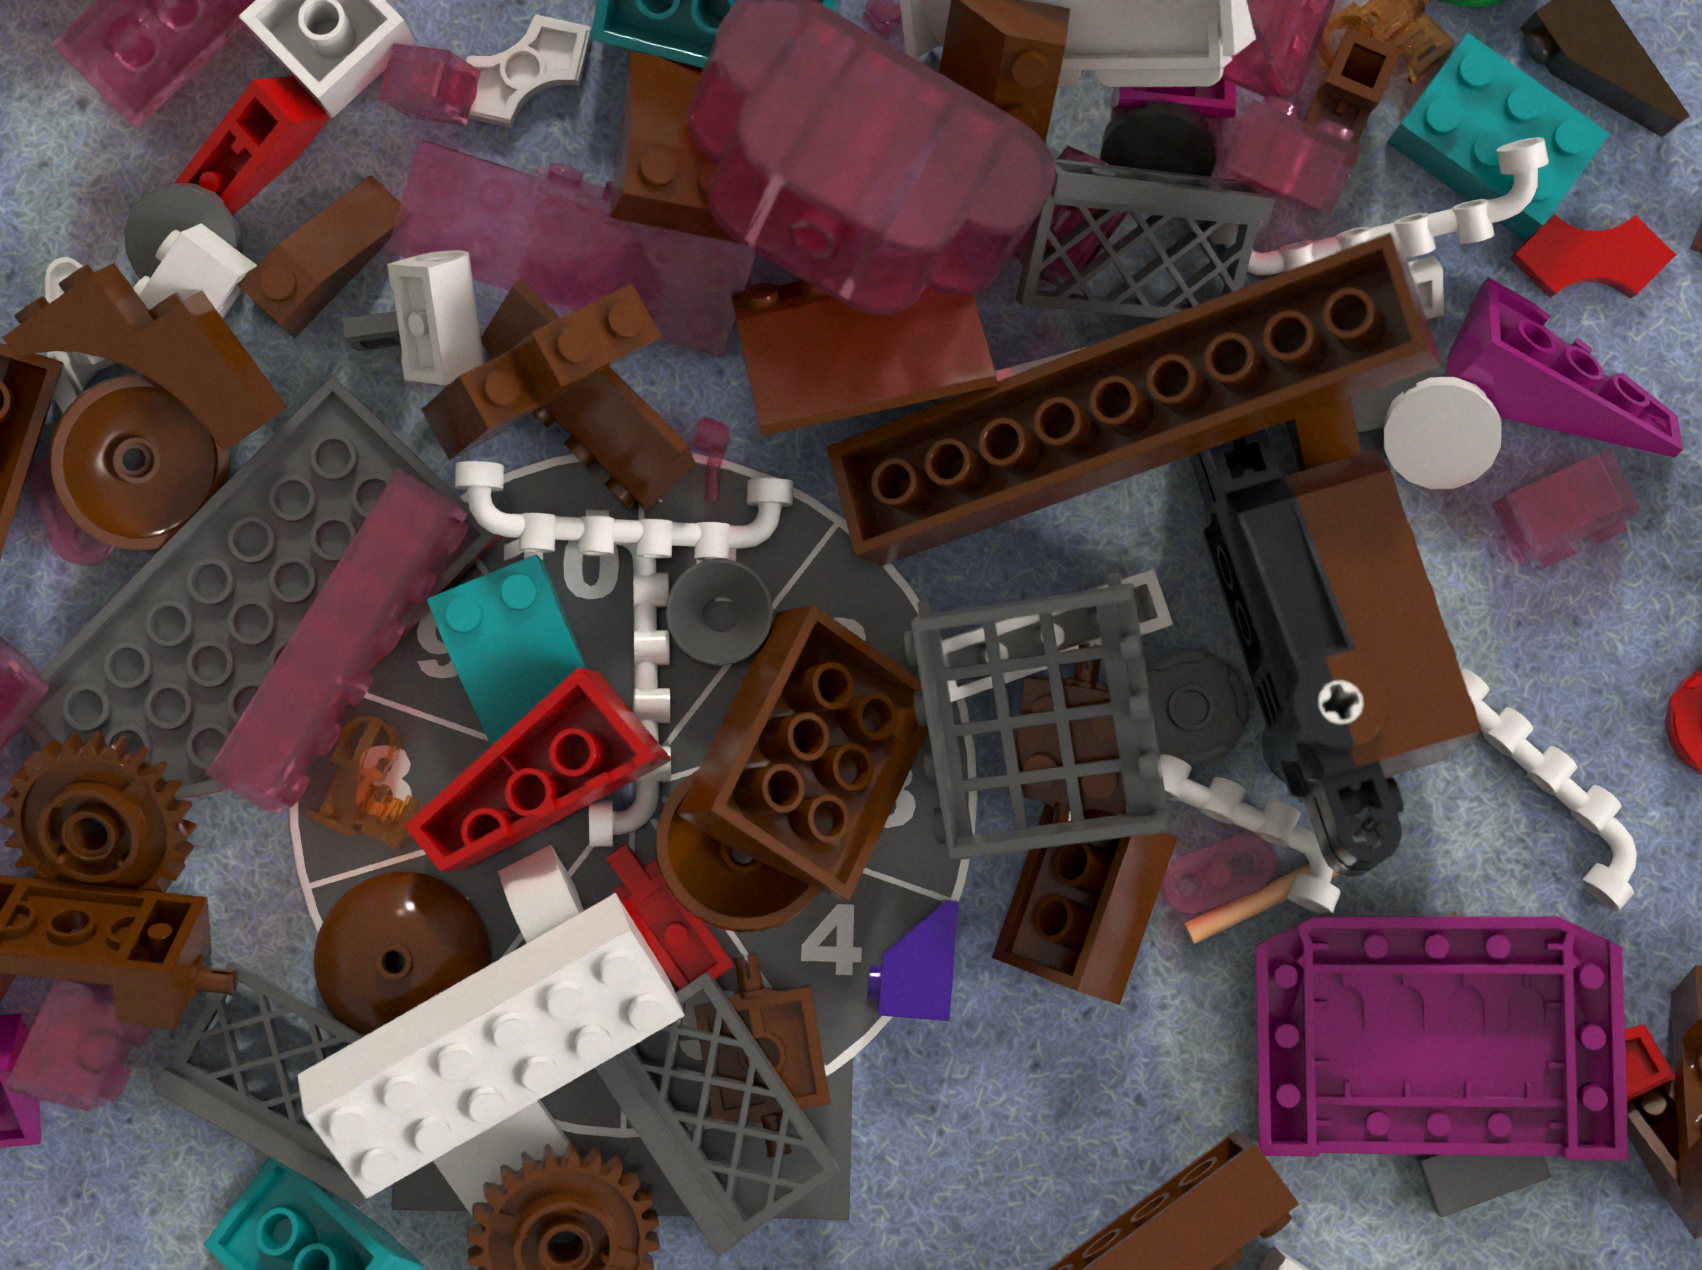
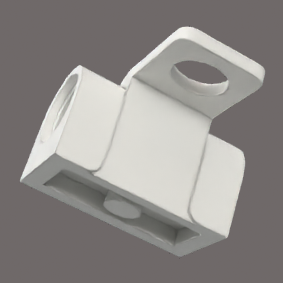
(436, 316)

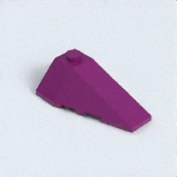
(1551, 384)

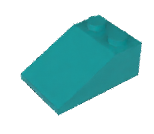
(507, 641)
(299, 1225)

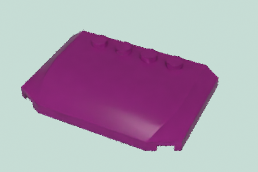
(1441, 1038)

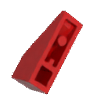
(256, 140)

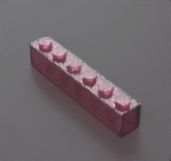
(338, 644)

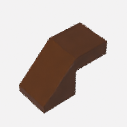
(1353, 82)

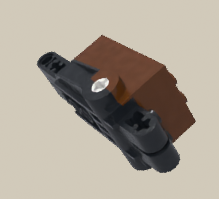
(1334, 637)

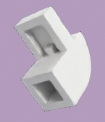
(540, 893)

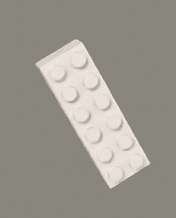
(488, 1046)

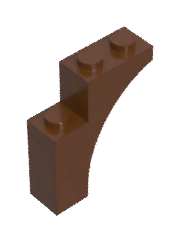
(173, 343)
(538, 370)

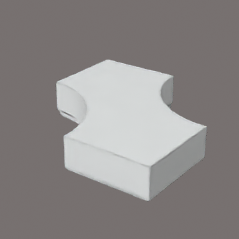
(546, 57)

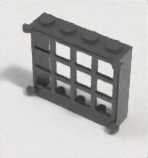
(1129, 706)

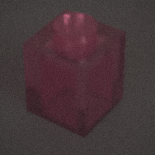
(429, 84)

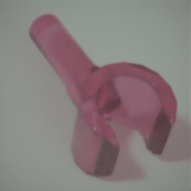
(883, 15)
(714, 438)

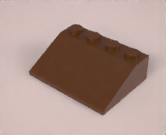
(658, 167)
(829, 362)
(810, 753)

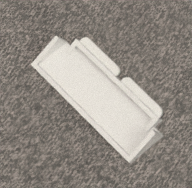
(1122, 39)

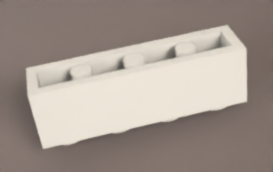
(1024, 638)

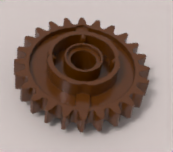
(80, 781)
(564, 1196)

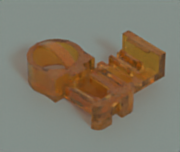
(1398, 27)
(355, 796)

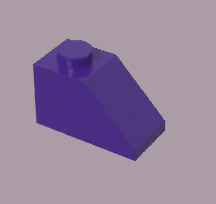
(918, 968)

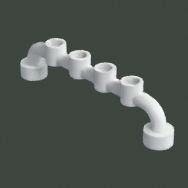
(1417, 231)
(599, 533)
(651, 702)
(1552, 774)
(1274, 824)

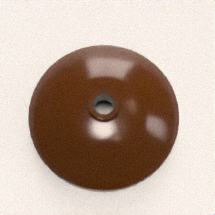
(158, 496)
(716, 886)
(403, 913)

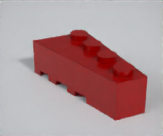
(543, 769)

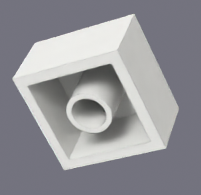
(328, 44)

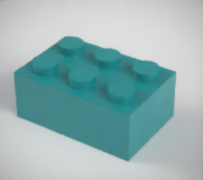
(1486, 103)

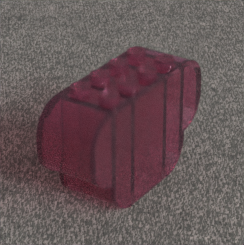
(859, 159)

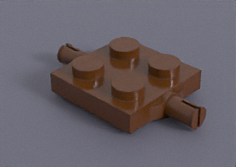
(1091, 739)
(787, 1034)

